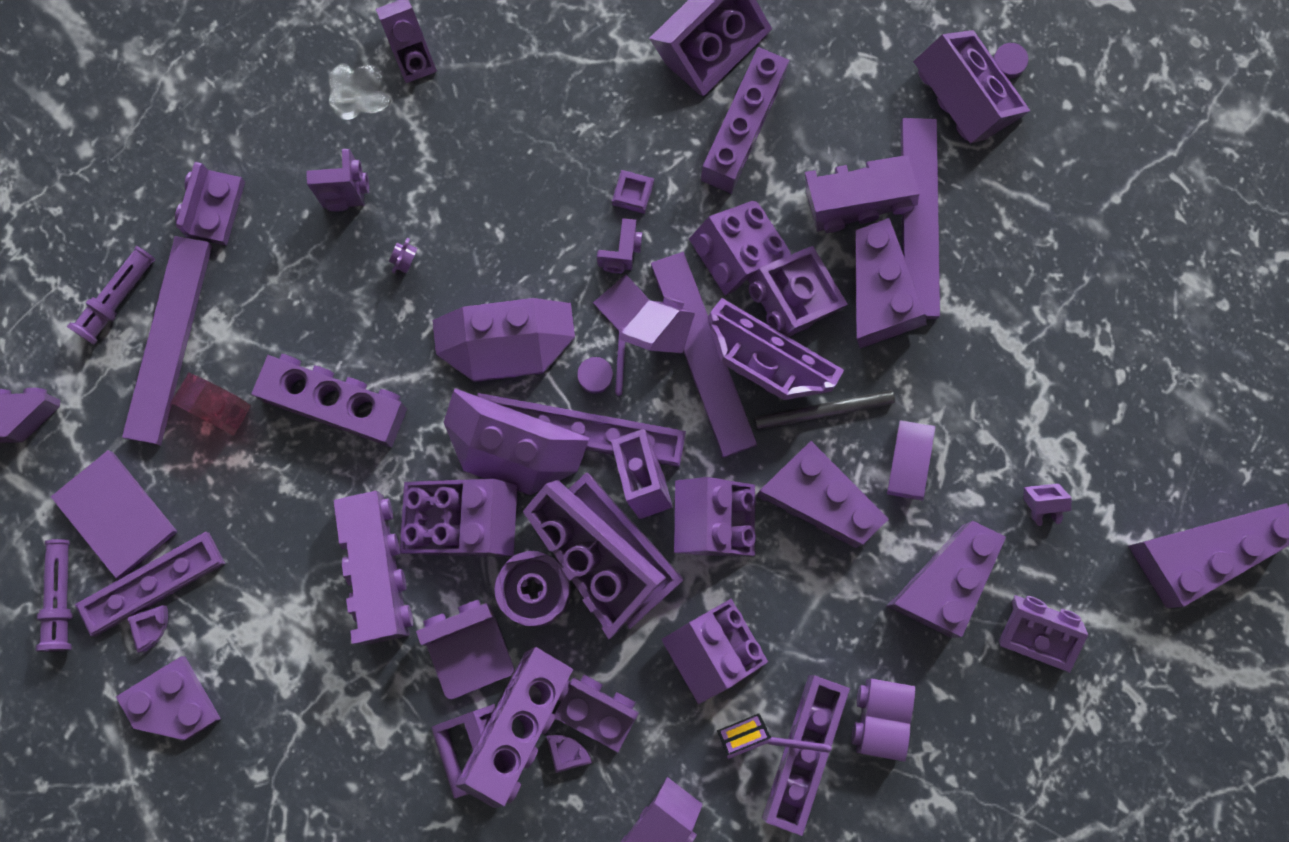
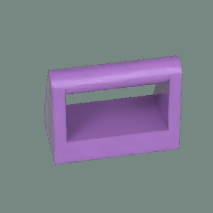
(475, 724)

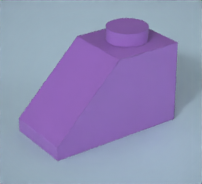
(660, 326)
(641, 474)

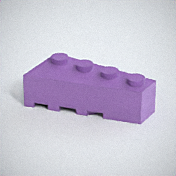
(593, 556)

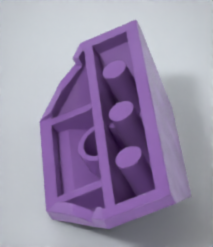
(504, 337)
(768, 355)
(510, 444)

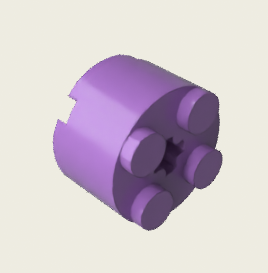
(516, 577)

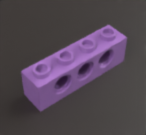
(744, 120)
(280, 374)
(801, 768)
(479, 774)

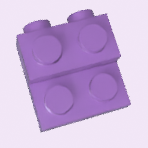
(796, 292)

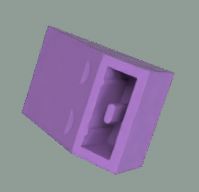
(459, 518)

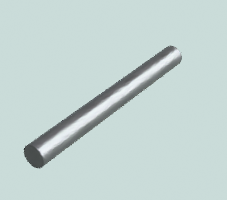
(824, 410)

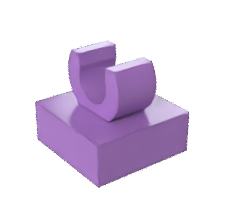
(1046, 500)

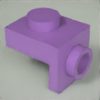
(629, 244)

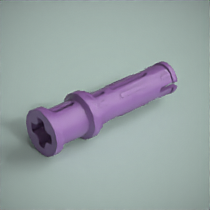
(102, 308)
(55, 551)

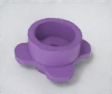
(402, 256)

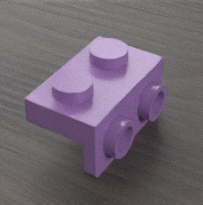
(340, 187)

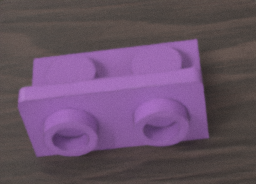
(209, 205)
(1044, 633)
(597, 713)

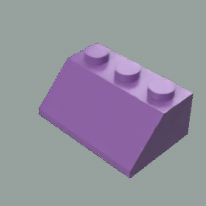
(709, 39)
(970, 85)

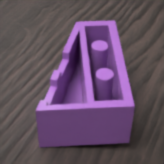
(823, 496)

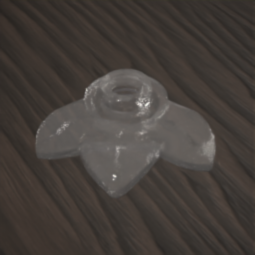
(358, 88)

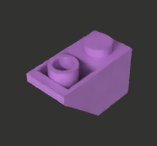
(406, 40)
(24, 413)

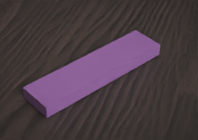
(149, 584)

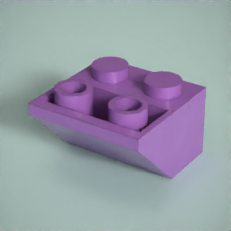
(714, 517)
(714, 651)

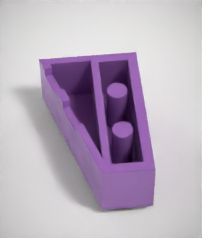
(862, 193)
(884, 287)
(952, 581)
(668, 817)

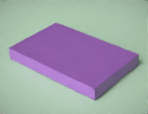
(114, 514)

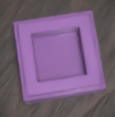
(633, 191)

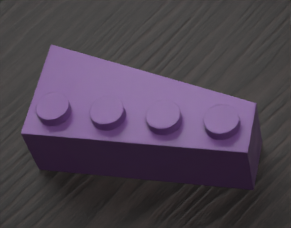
(1209, 555)
(372, 568)

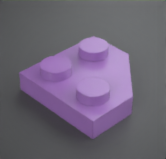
(169, 702)

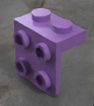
(737, 244)
(466, 649)

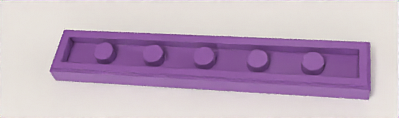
(920, 224)
(167, 341)
(700, 351)
(601, 429)

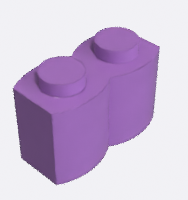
(884, 719)

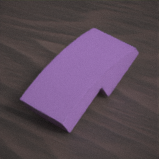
(911, 460)

